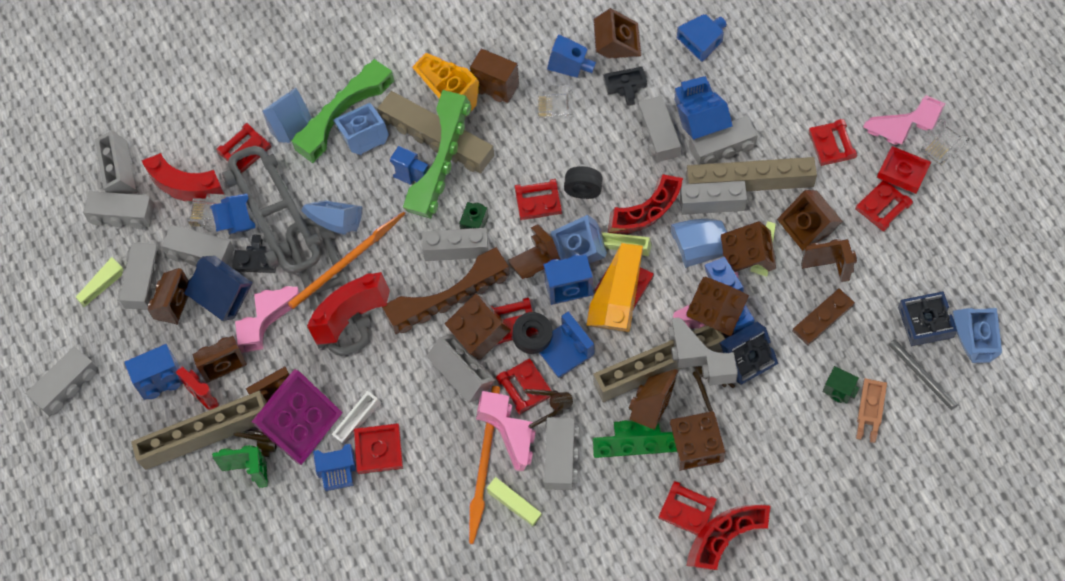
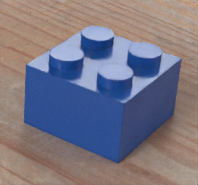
(704, 115)
(568, 279)
(154, 372)

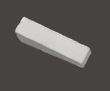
(356, 417)

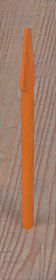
(376, 236)
(478, 504)

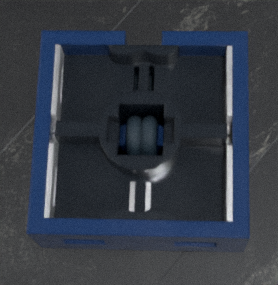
(927, 318)
(750, 351)

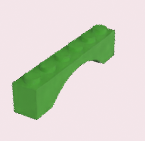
(369, 82)
(424, 194)

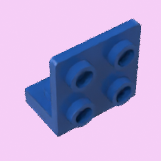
(567, 347)

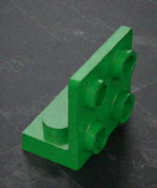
(246, 457)

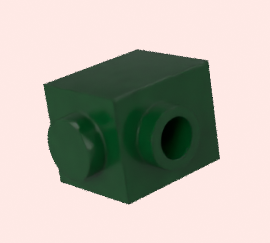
(474, 216)
(841, 385)

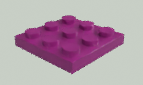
(297, 417)

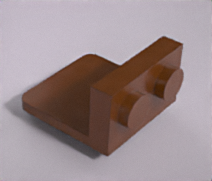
(835, 251)
(717, 305)

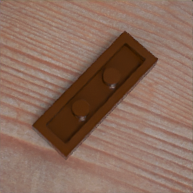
(823, 316)

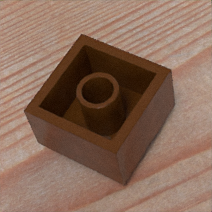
(496, 75)
(477, 326)

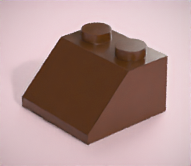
(616, 35)
(809, 219)
(169, 297)
(219, 359)
(653, 399)

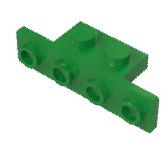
(633, 439)

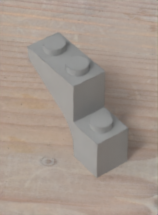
(691, 352)

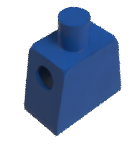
(701, 35)
(569, 58)

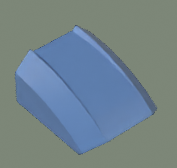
(287, 116)
(362, 129)
(334, 215)
(580, 238)
(698, 240)
(978, 333)

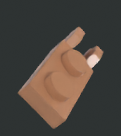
(871, 407)

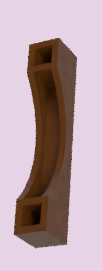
(408, 311)

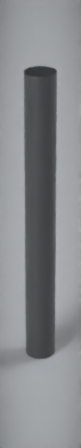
(923, 375)

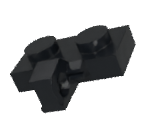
(625, 83)
(252, 258)

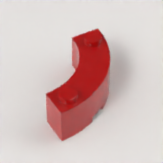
(181, 184)
(641, 216)
(352, 298)
(721, 529)

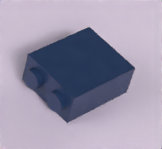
(217, 287)

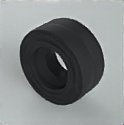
(583, 182)
(536, 321)

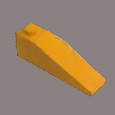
(447, 76)
(616, 294)

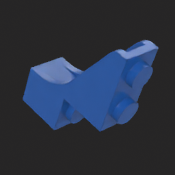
(722, 272)

